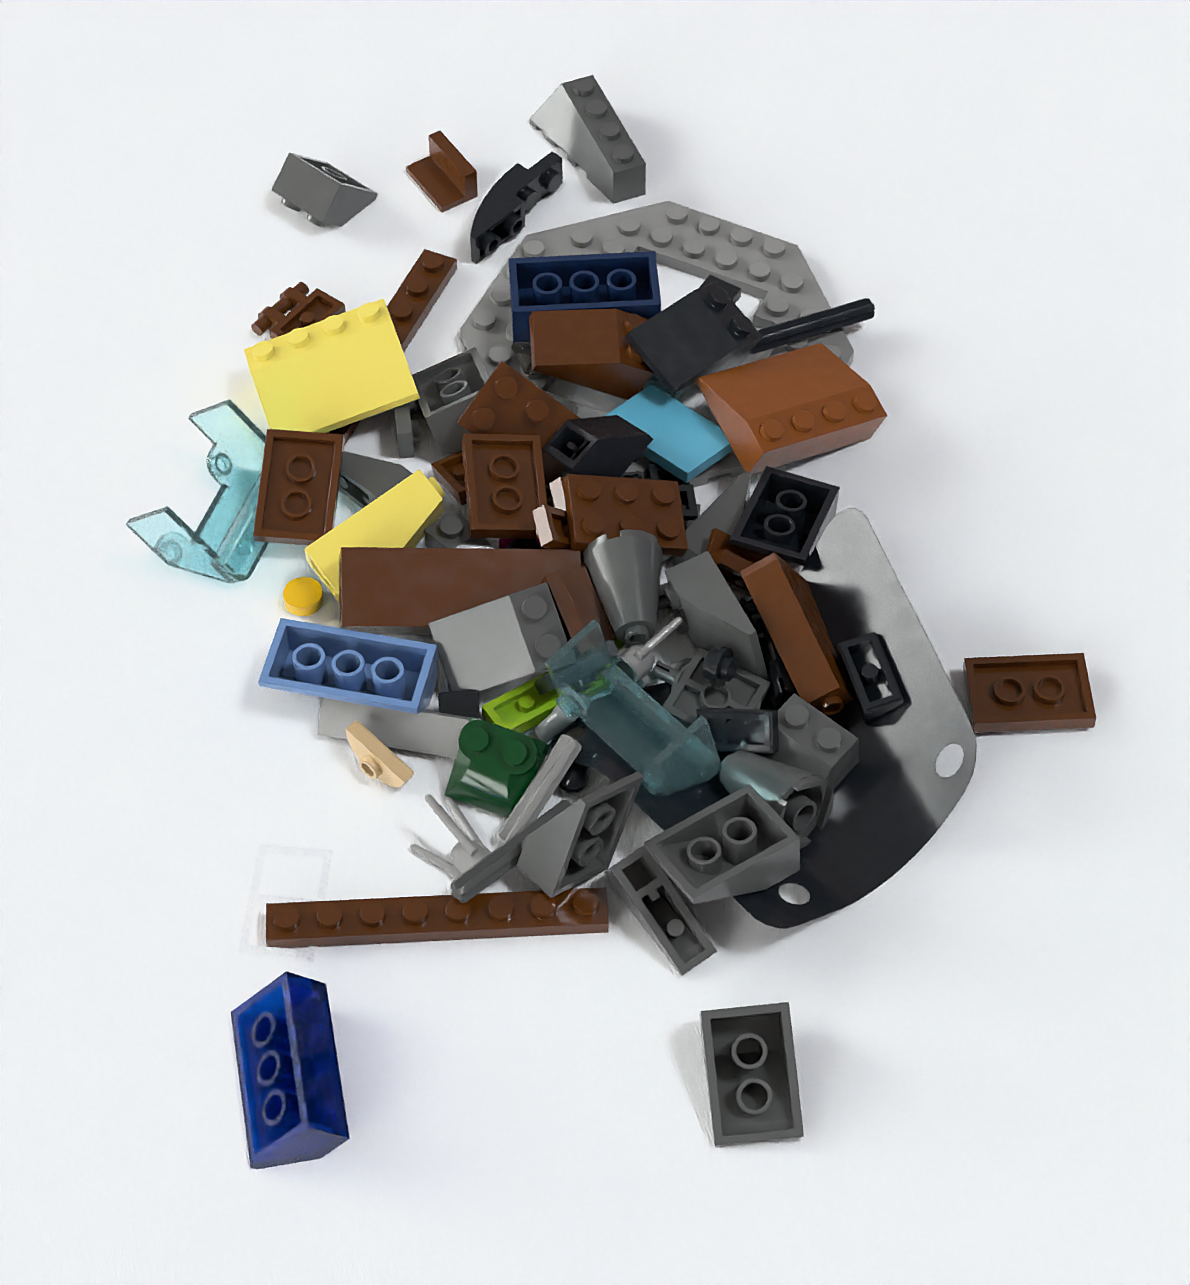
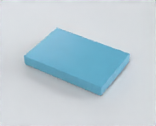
(681, 437)

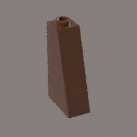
(798, 633)

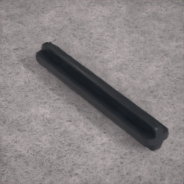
(814, 324)

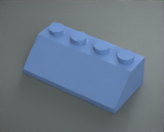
(351, 666)

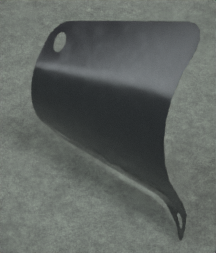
(893, 793)

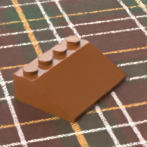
(791, 407)

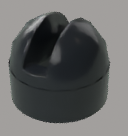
(575, 778)

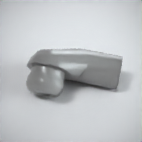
(553, 724)

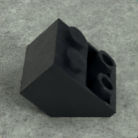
(597, 445)

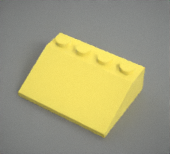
(332, 371)

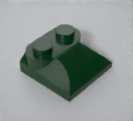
(494, 766)

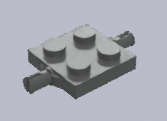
(693, 692)

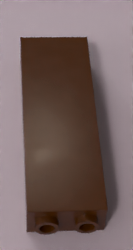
(409, 587)

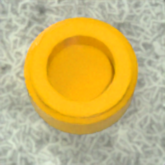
(303, 596)

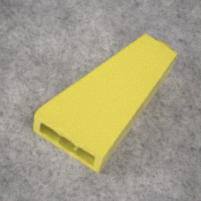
(389, 521)

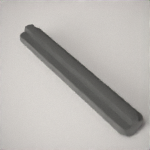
(498, 861)

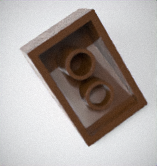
(589, 349)

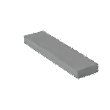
(421, 732)

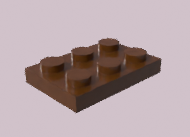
(517, 407)
(503, 484)
(298, 486)
(616, 503)
(1029, 692)

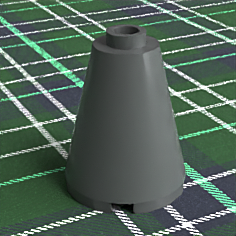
(627, 582)
(794, 794)

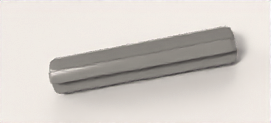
(541, 786)

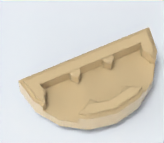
(376, 758)

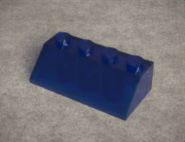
(289, 1073)

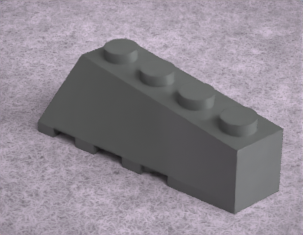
(593, 137)

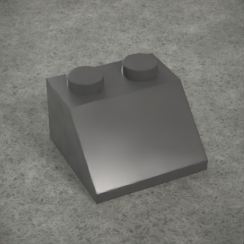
(321, 191)
(814, 742)

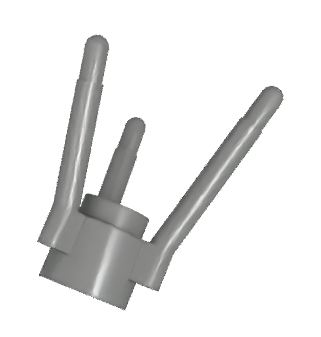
(639, 660)
(468, 849)

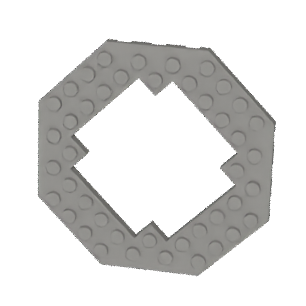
(683, 241)

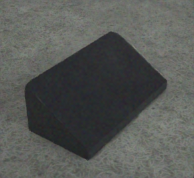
(869, 676)

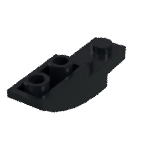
(505, 204)

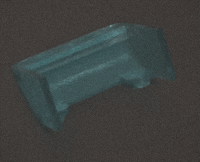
(224, 539)
(629, 717)

